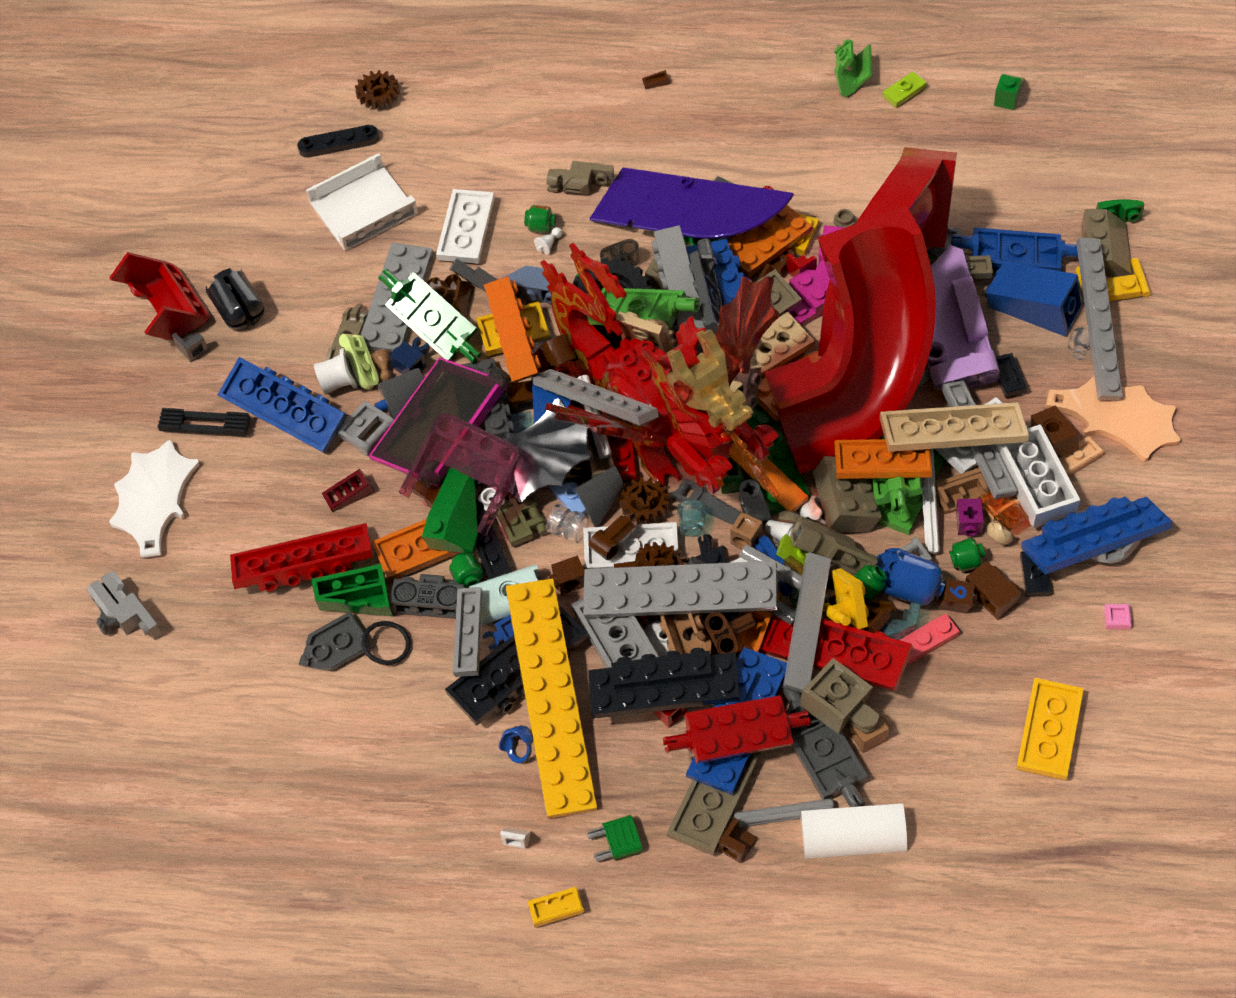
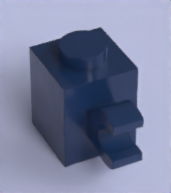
(409, 358)

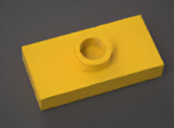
(555, 906)

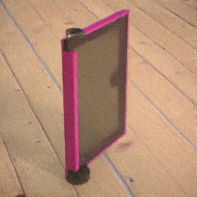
(444, 389)

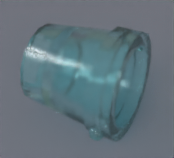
(692, 517)

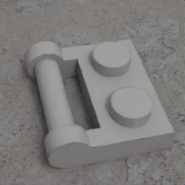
(359, 425)

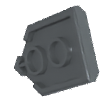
(334, 644)

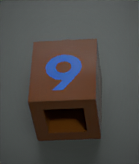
(957, 596)

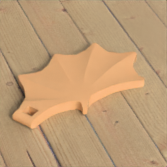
(1132, 421)

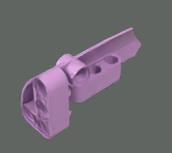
(959, 326)

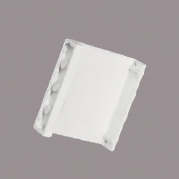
(361, 203)

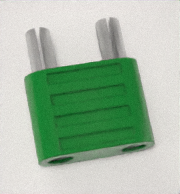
(621, 838)

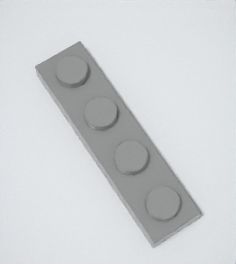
(468, 632)

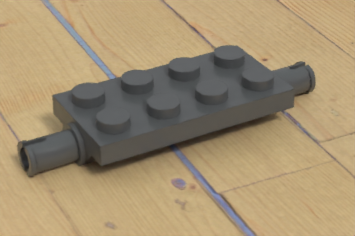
(706, 284)
(826, 756)

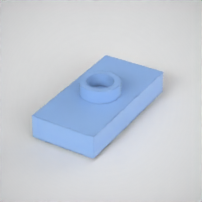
(568, 496)

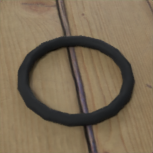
(377, 660)

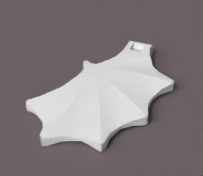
(152, 495)

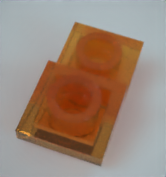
(1003, 510)

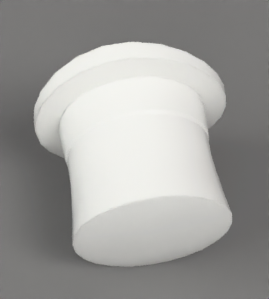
(335, 373)

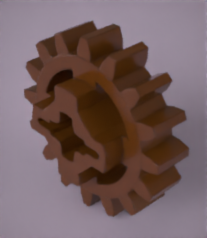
(377, 89)
(655, 496)
(659, 556)

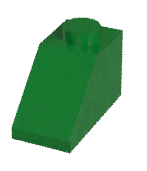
(1008, 91)

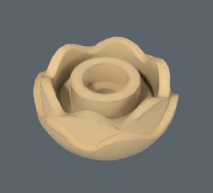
(999, 533)

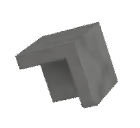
(191, 346)

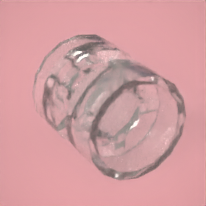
(564, 522)

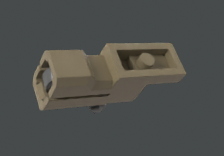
(830, 544)

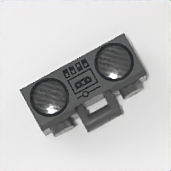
(425, 598)

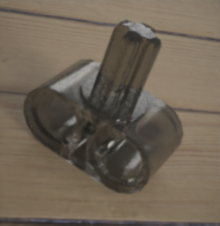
(626, 250)

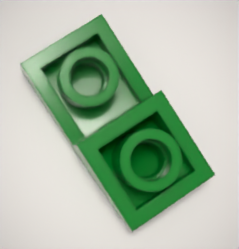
(1125, 209)

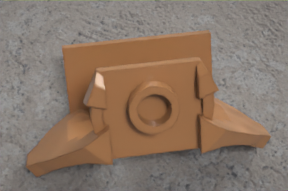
(675, 629)

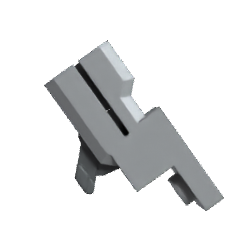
(119, 608)

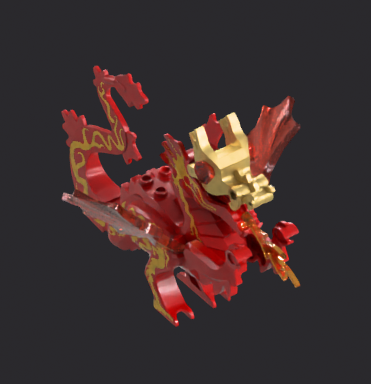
(687, 387)

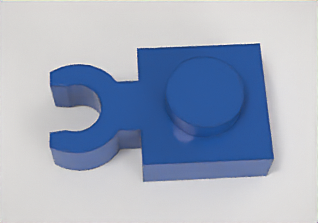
(503, 632)

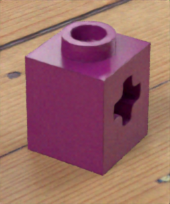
(969, 517)

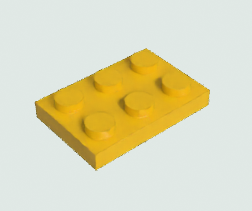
(490, 336)

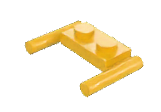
(1125, 286)

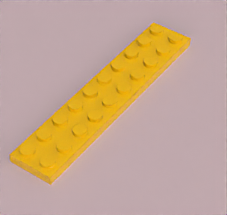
(550, 699)

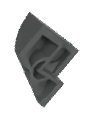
(476, 277)
(399, 390)
(600, 494)

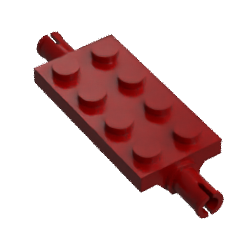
(737, 729)

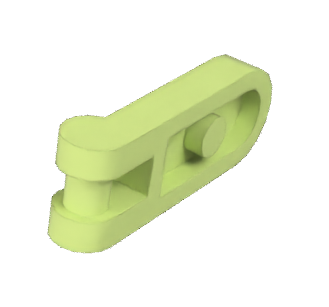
(360, 360)

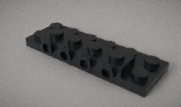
(500, 676)
(663, 683)

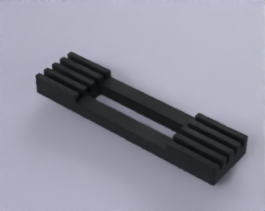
(235, 422)

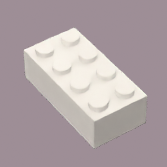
(1039, 478)

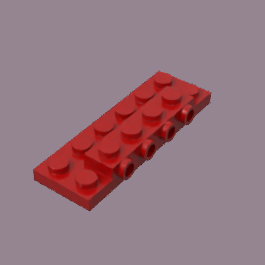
(301, 559)
(866, 654)

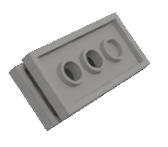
(614, 636)

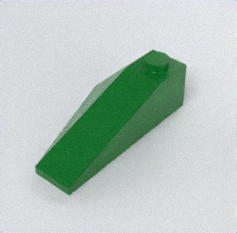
(453, 516)

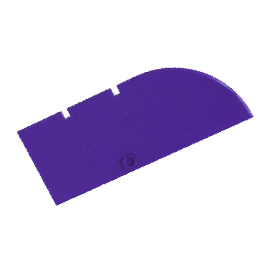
(698, 205)

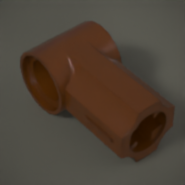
(608, 542)

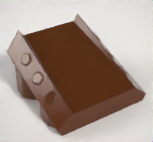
(453, 291)

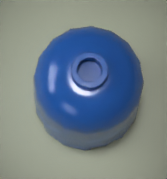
(915, 579)

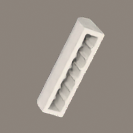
(854, 831)

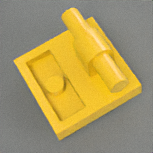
(850, 601)

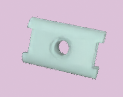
(495, 603)

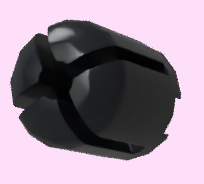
(234, 294)

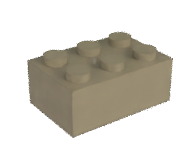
(845, 502)

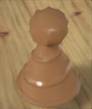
(382, 359)

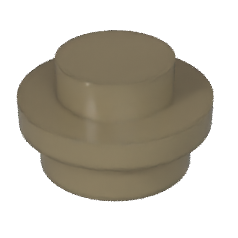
(844, 218)

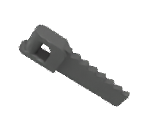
(714, 507)

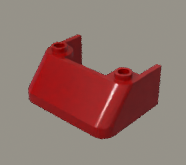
(168, 292)

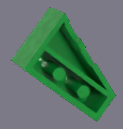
(354, 591)

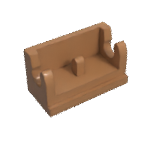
(962, 486)

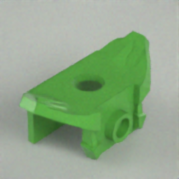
(860, 67)

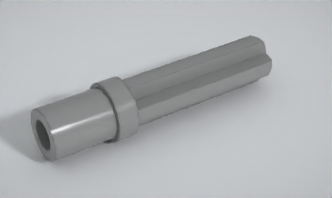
(784, 573)

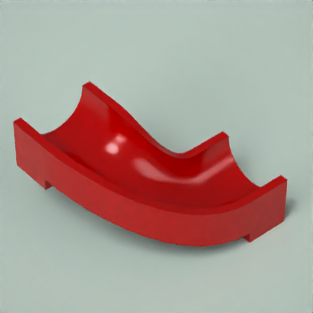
(925, 186)
(876, 342)

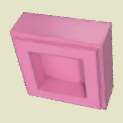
(1117, 616)

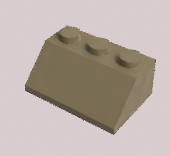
(1114, 242)

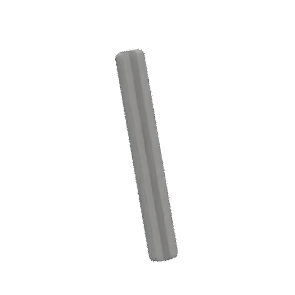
(780, 813)

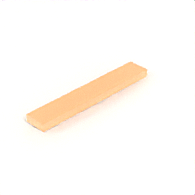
(1087, 453)

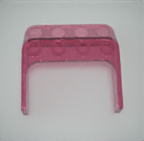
(471, 453)

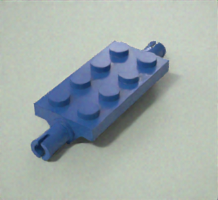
(1017, 247)

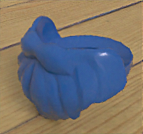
(507, 742)

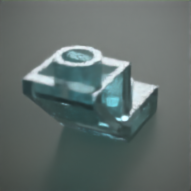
(900, 628)

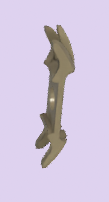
(348, 326)

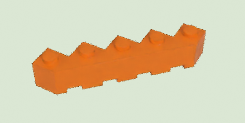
(512, 329)

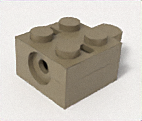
(839, 698)

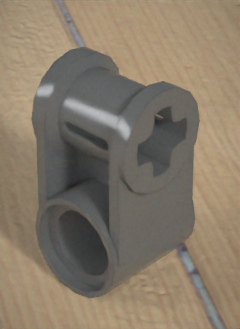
(754, 503)

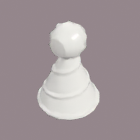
(545, 242)

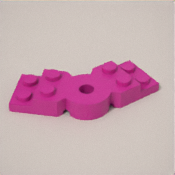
(812, 288)

